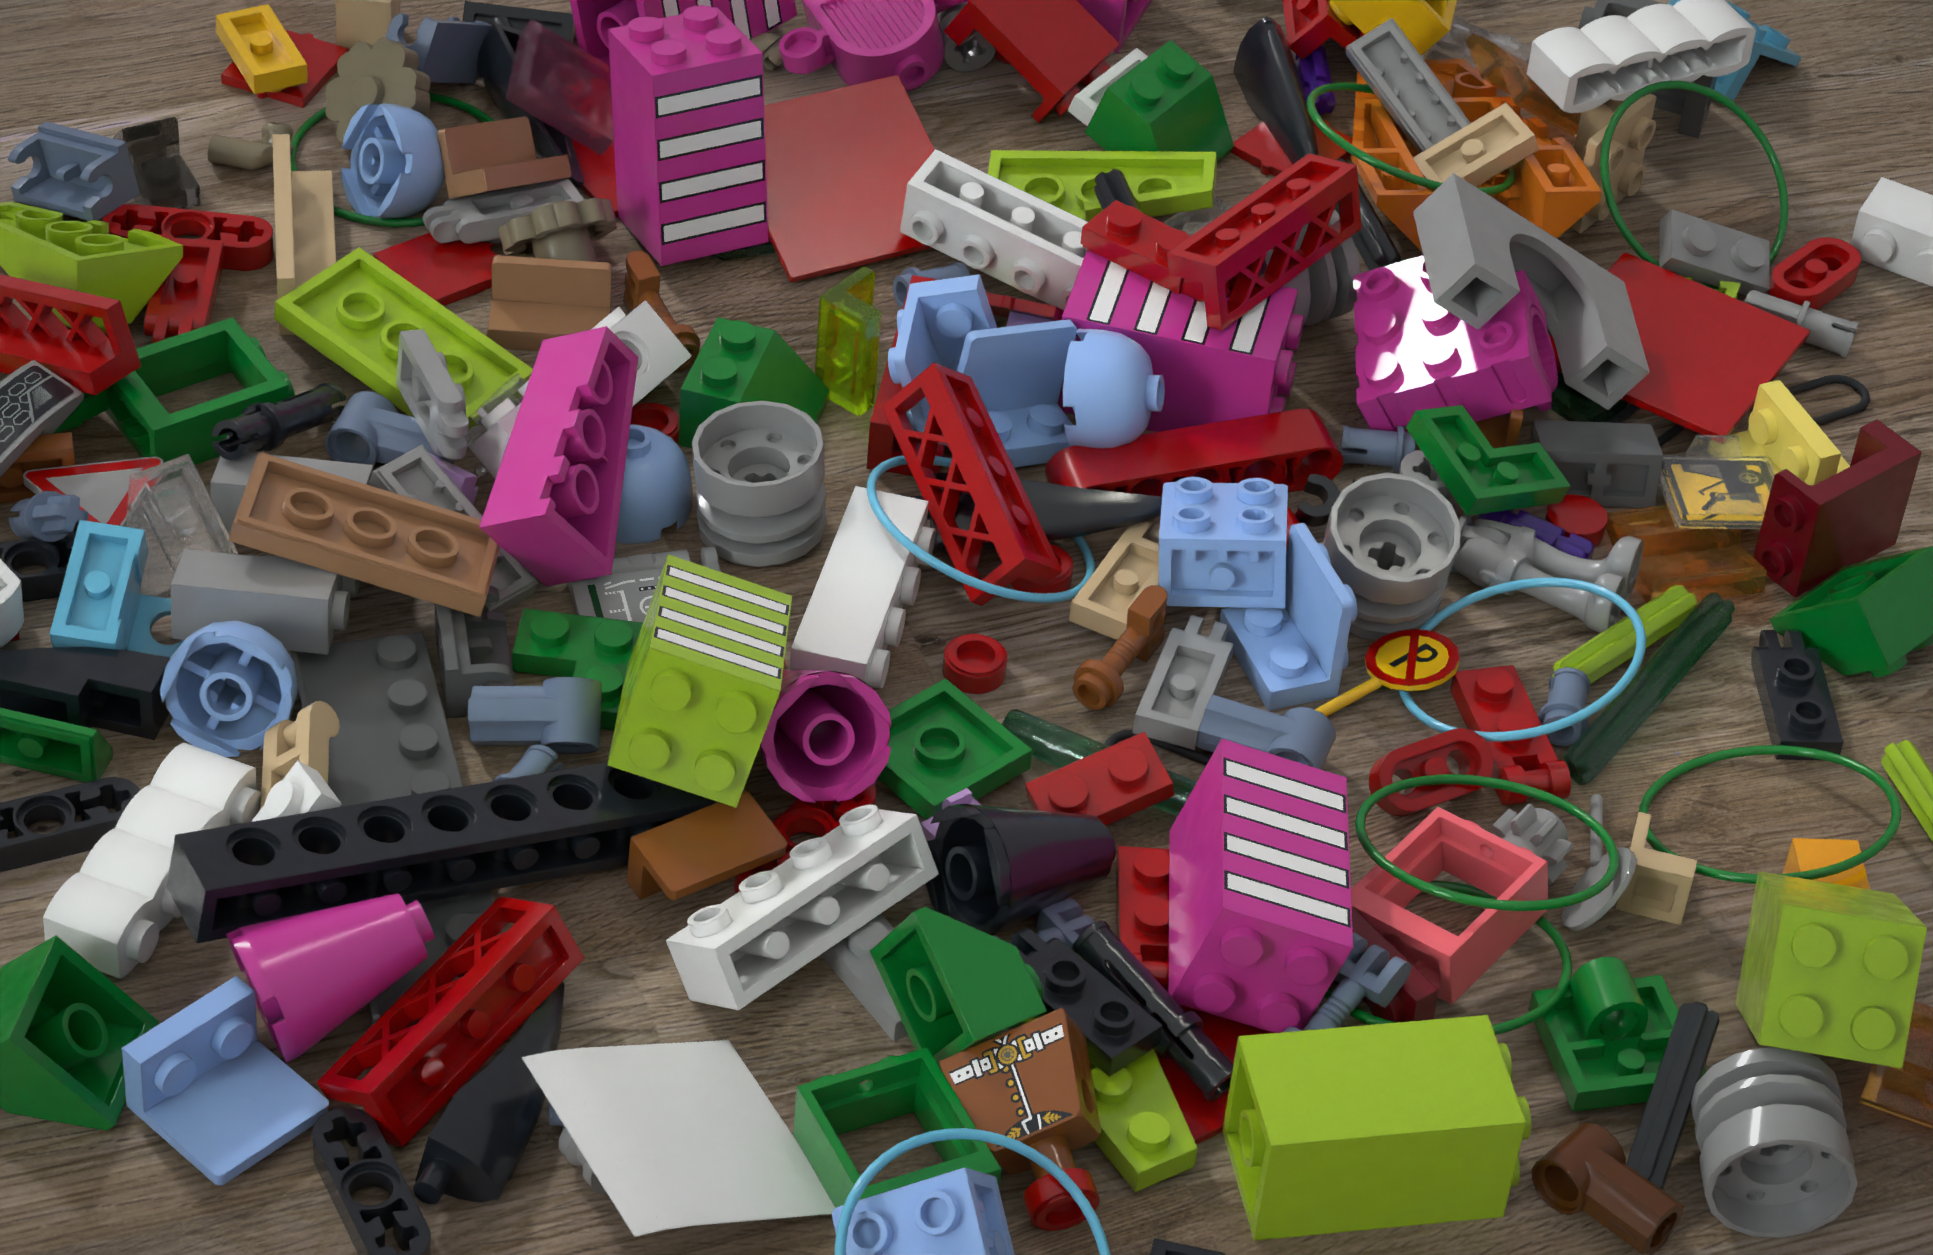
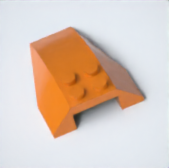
(1549, 186)

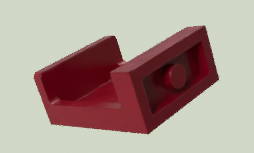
(1841, 520)

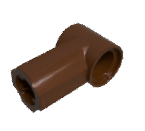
(1592, 1175)

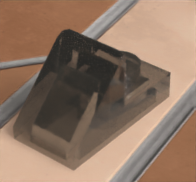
(158, 166)

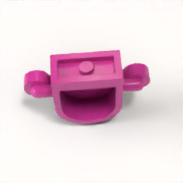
(869, 40)

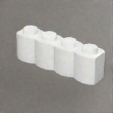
(1649, 46)
(121, 893)

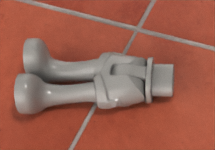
(1506, 553)

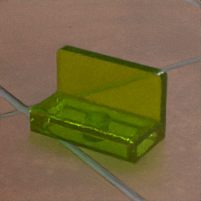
(849, 342)

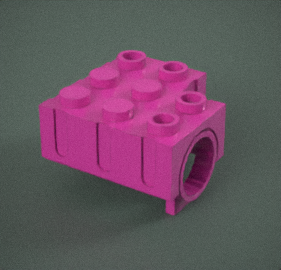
(1427, 358)

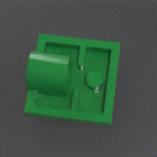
(1607, 1034)

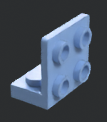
(935, 330)
(1020, 383)
(1223, 543)
(1299, 649)
(216, 1086)
(935, 1216)

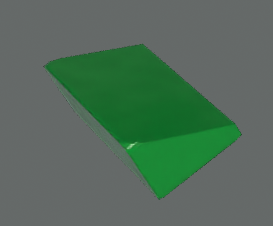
(53, 746)

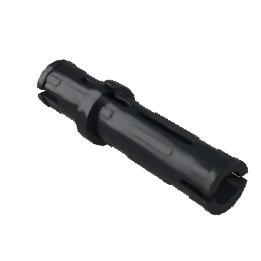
(269, 424)
(1181, 1030)

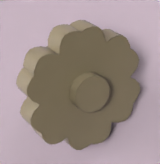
(376, 76)
(559, 230)

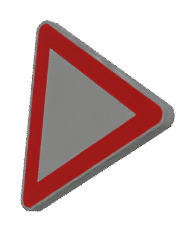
(99, 485)

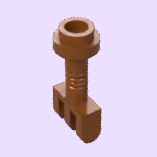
(643, 284)
(1100, 682)

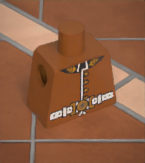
(1031, 1089)

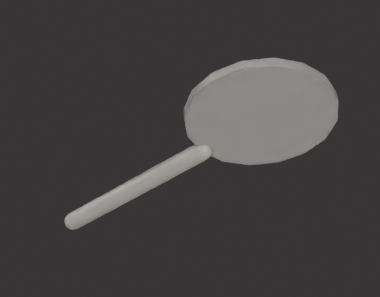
(1588, 912)

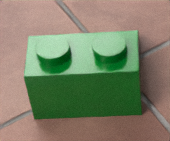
(1163, 106)
(743, 366)
(1867, 613)
(955, 983)
(64, 1038)

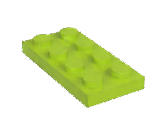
(356, 319)

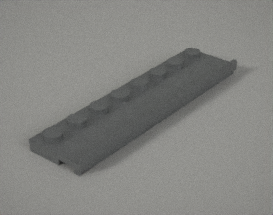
(389, 747)

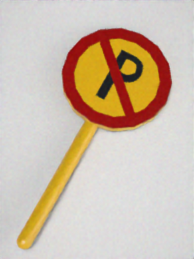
(1402, 662)

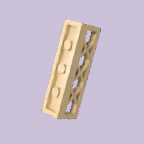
(301, 221)

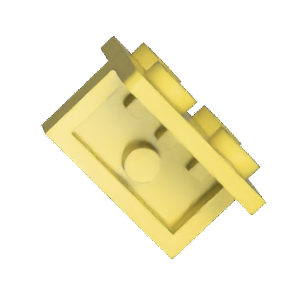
(1789, 436)

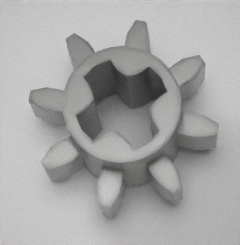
(1540, 833)

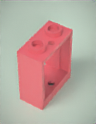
(1463, 851)

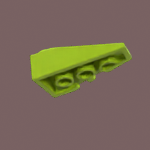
(84, 256)

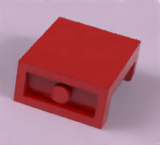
(1046, 41)

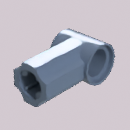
(373, 432)
(556, 715)
(1297, 735)

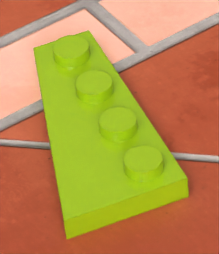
(1158, 179)
(1142, 1123)

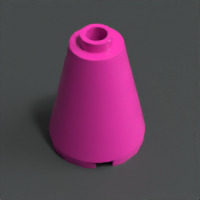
(826, 736)
(327, 964)

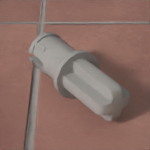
(1825, 330)

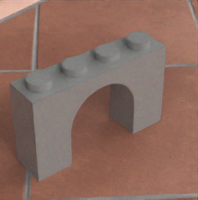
(1471, 264)
(282, 596)

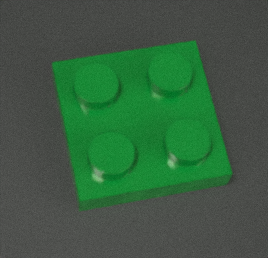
(948, 745)

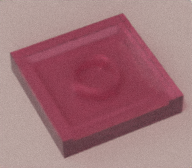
(563, 87)

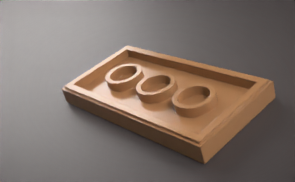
(366, 534)

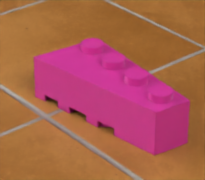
(566, 460)

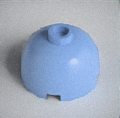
(392, 162)
(1110, 389)
(654, 487)
(229, 687)

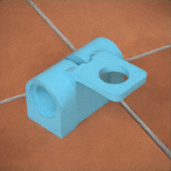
(103, 596)

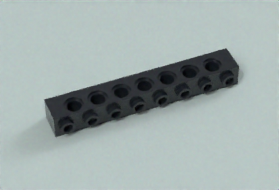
(417, 846)

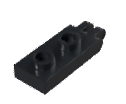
(1794, 694)
(1111, 1021)

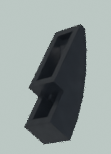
(87, 687)

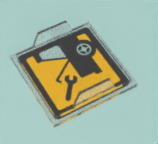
(1716, 485)

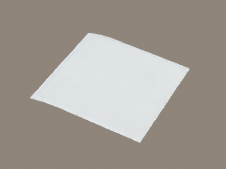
(679, 1134)

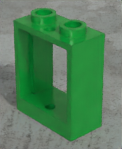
(182, 363)
(892, 1089)

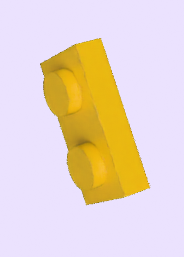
(261, 49)

